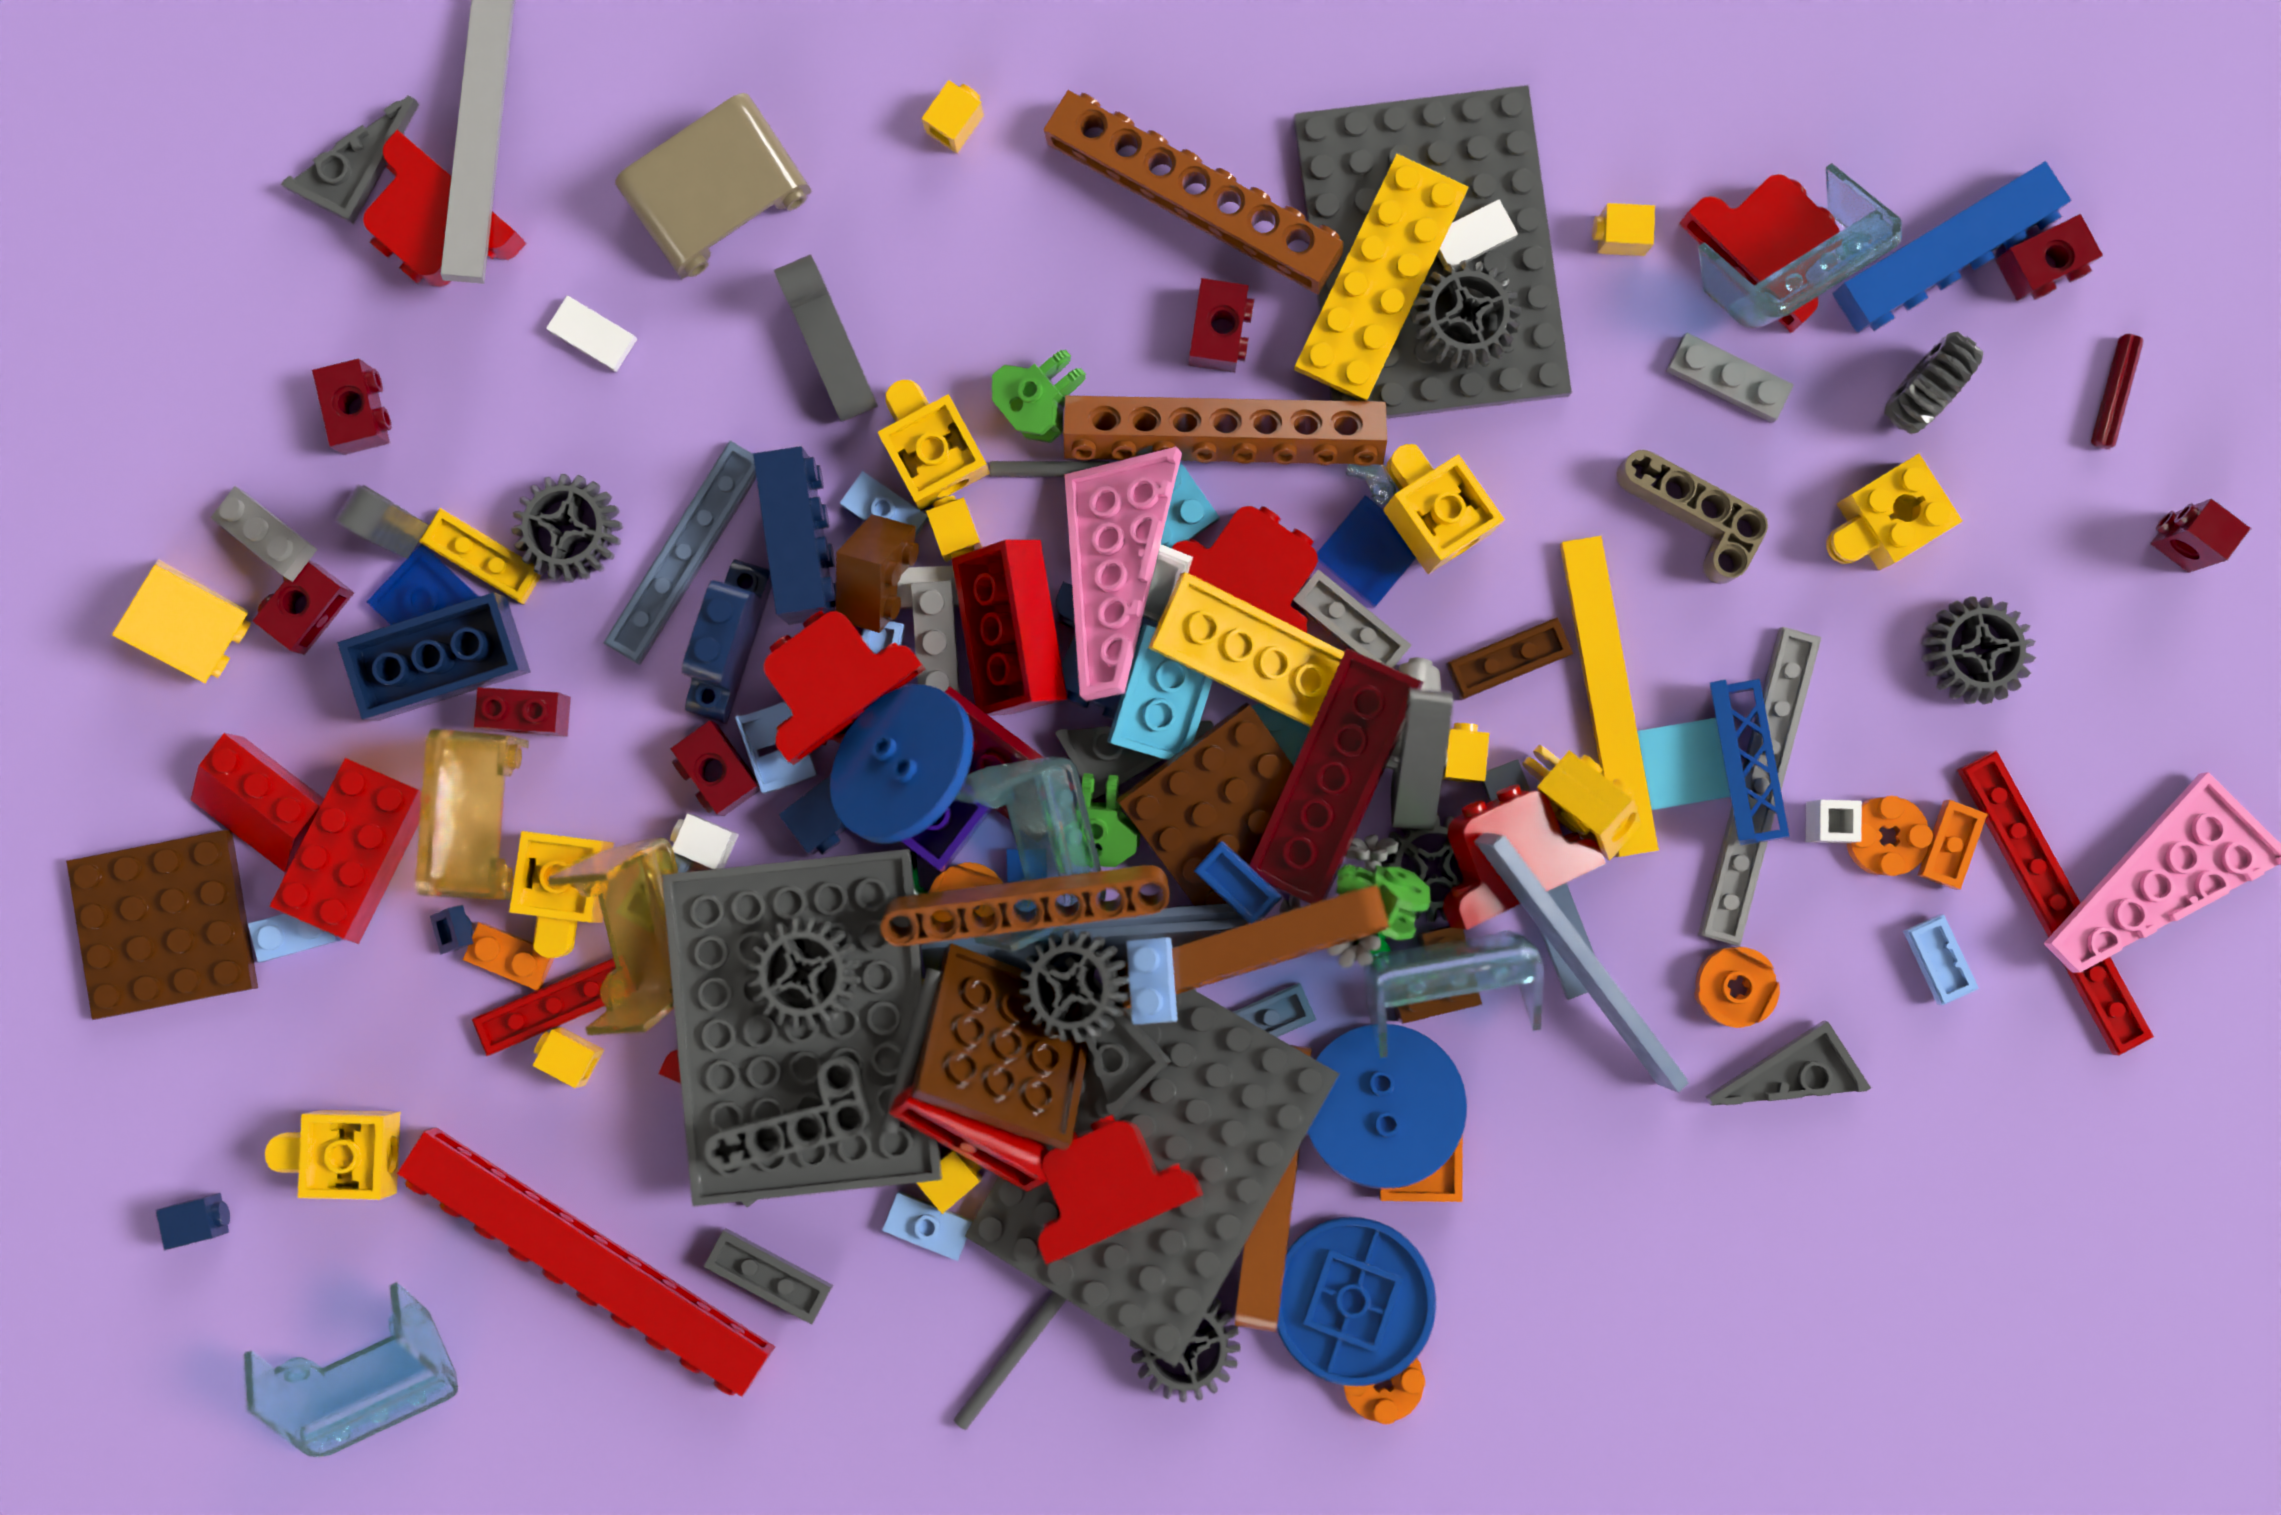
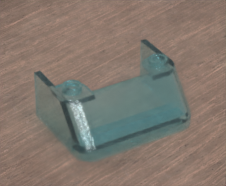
(1868, 235)
(1047, 825)
(1450, 971)
(359, 1394)

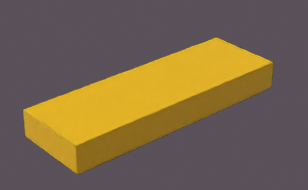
(480, 556)

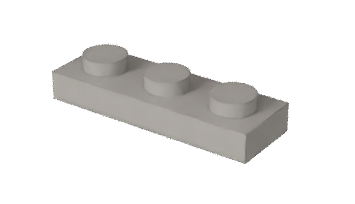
(1729, 377)
(263, 533)
(1350, 620)
(935, 634)

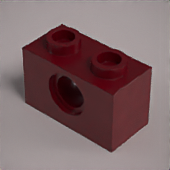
(2067, 243)
(1220, 301)
(336, 389)
(2199, 535)
(324, 601)
(522, 711)
(736, 781)

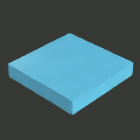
(1683, 763)

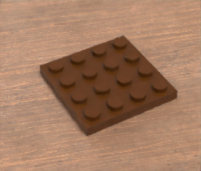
(1210, 794)
(162, 924)
(991, 1059)

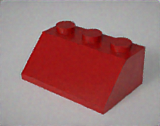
(255, 798)

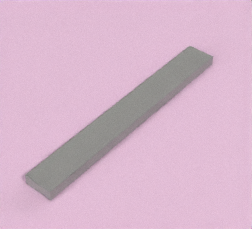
(477, 141)
(1739, 865)

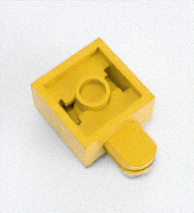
(930, 444)
(1447, 494)
(1892, 516)
(1586, 799)
(556, 906)
(341, 1154)

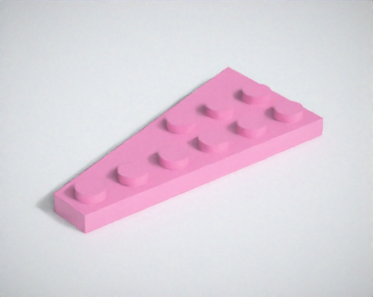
(1114, 543)
(2178, 866)

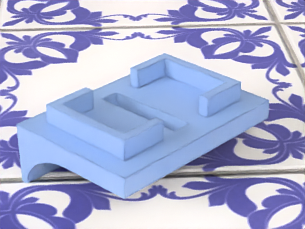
(771, 770)

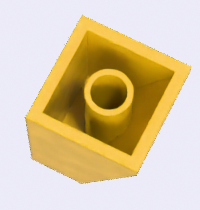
(182, 623)

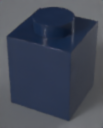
(193, 1221)

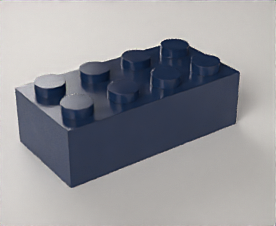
(795, 534)
(433, 657)

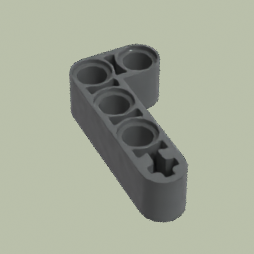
(826, 337)
(381, 521)
(1421, 759)
(787, 1124)

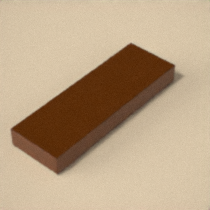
(1509, 658)

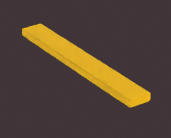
(1607, 680)

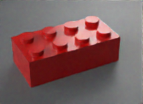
(1009, 627)
(350, 851)

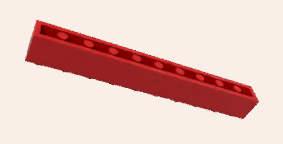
(585, 1261)

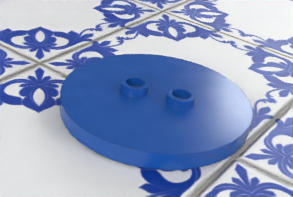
(901, 763)
(1389, 1115)
(1355, 1301)

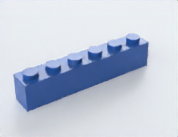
(1951, 247)

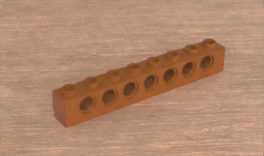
(1307, 268)
(1226, 429)

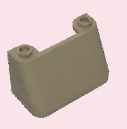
(711, 182)

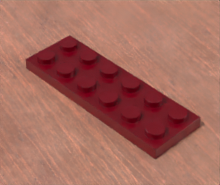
(1334, 777)

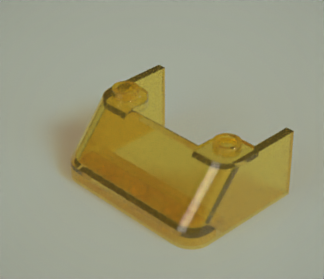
(464, 814)
(635, 921)

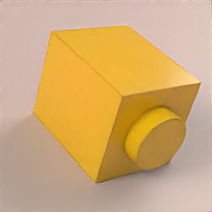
(953, 115)
(1624, 229)
(953, 527)
(1466, 754)
(567, 1056)
(958, 1178)

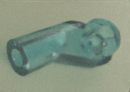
(1378, 480)

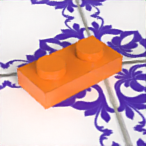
(1952, 844)
(507, 956)

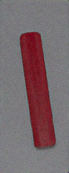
(2117, 391)

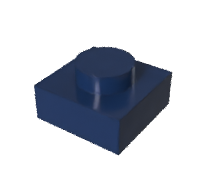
(452, 929)

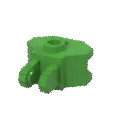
(1031, 398)
(1109, 824)
(1400, 893)

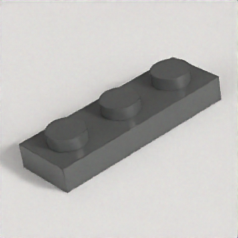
(768, 1276)

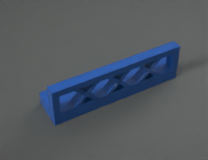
(1733, 765)

